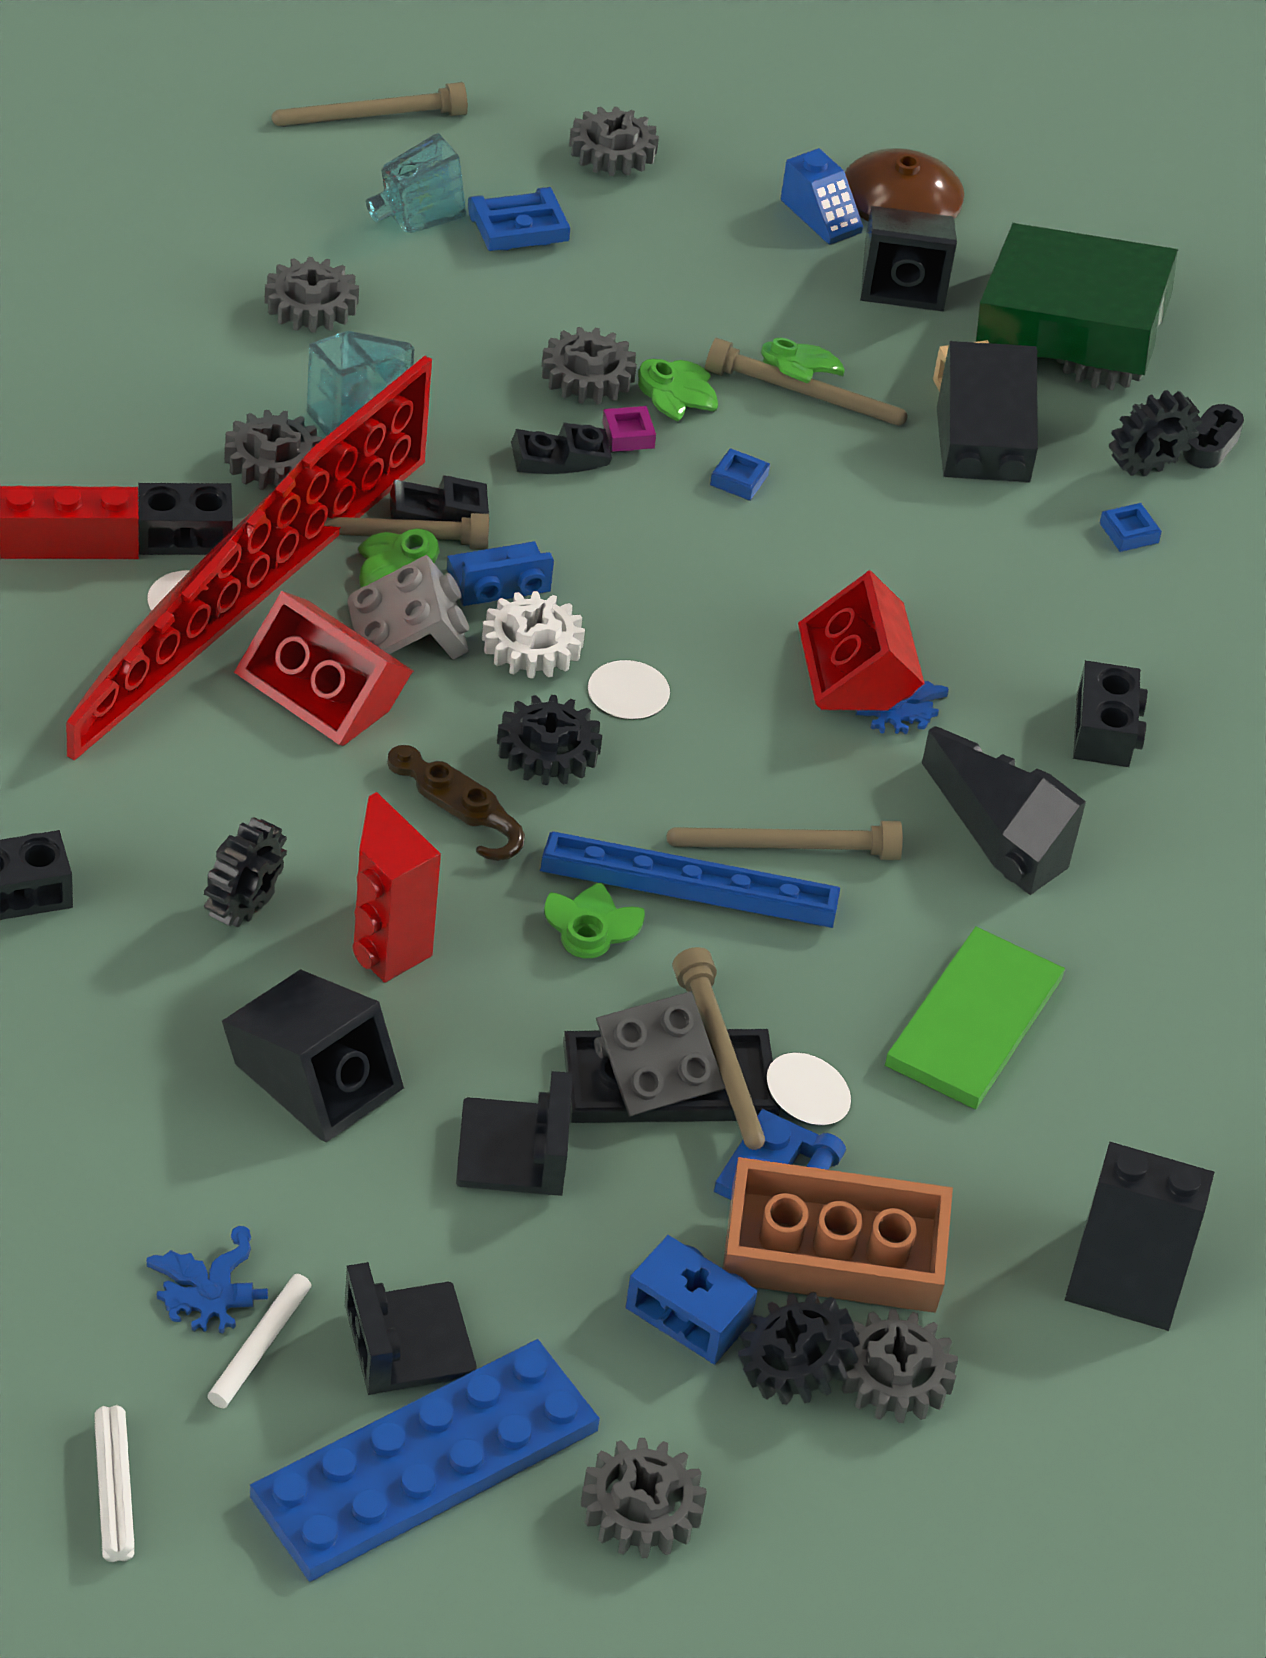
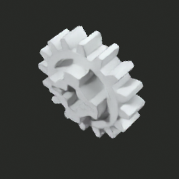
(533, 634)

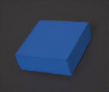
(740, 474)
(1130, 527)

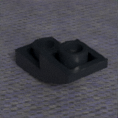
(573, 450)

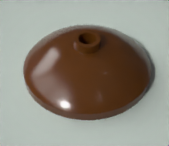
(905, 182)

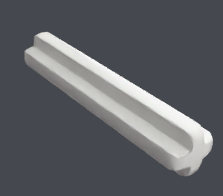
(114, 1484)

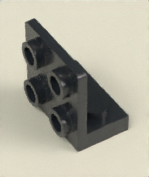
(516, 1142)
(406, 1333)

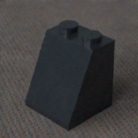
(908, 258)
(988, 411)
(316, 1051)
(1139, 1236)

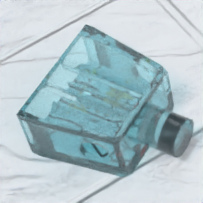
(421, 187)

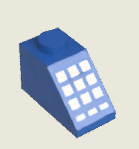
(821, 196)

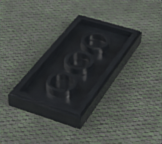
(599, 1099)

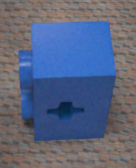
(691, 1299)

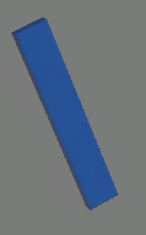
(690, 879)

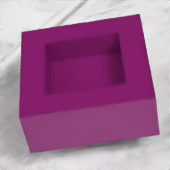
(629, 428)

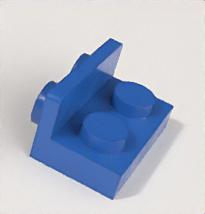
(501, 572)

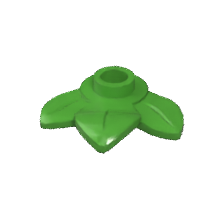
(800, 359)
(676, 386)
(391, 551)
(592, 921)

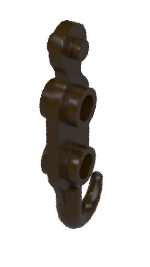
(459, 797)

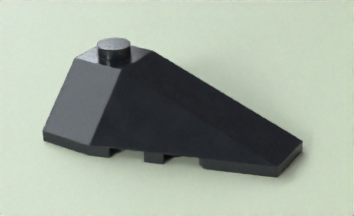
(1016, 816)

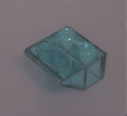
(349, 372)

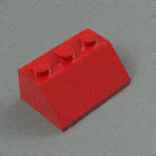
(69, 522)
(861, 649)
(321, 669)
(394, 893)

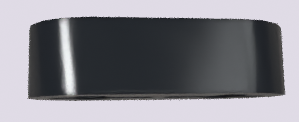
(1219, 439)

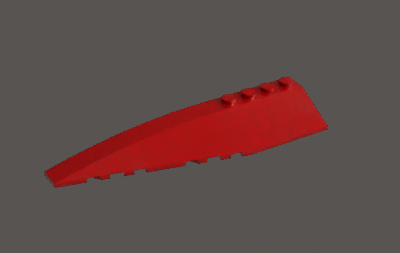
(279, 536)

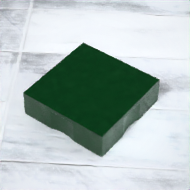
(1078, 297)

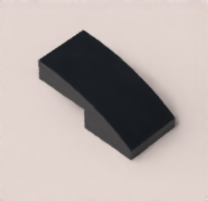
(448, 502)

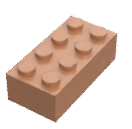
(838, 1234)

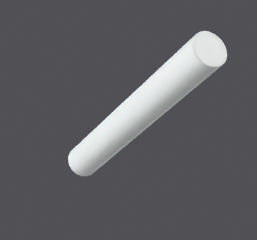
(259, 1341)

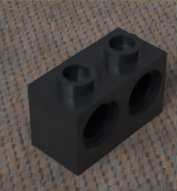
(183, 517)
(1109, 714)
(34, 875)

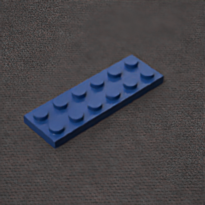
(423, 1459)

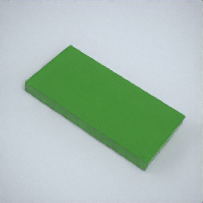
(974, 1017)

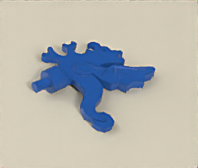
(914, 709)
(206, 1295)

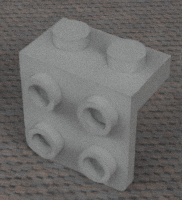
(410, 606)

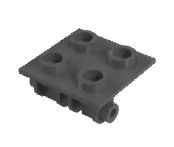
(659, 1053)

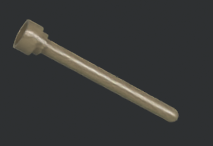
(449, 100)
(726, 359)
(470, 531)
(881, 840)
(696, 973)

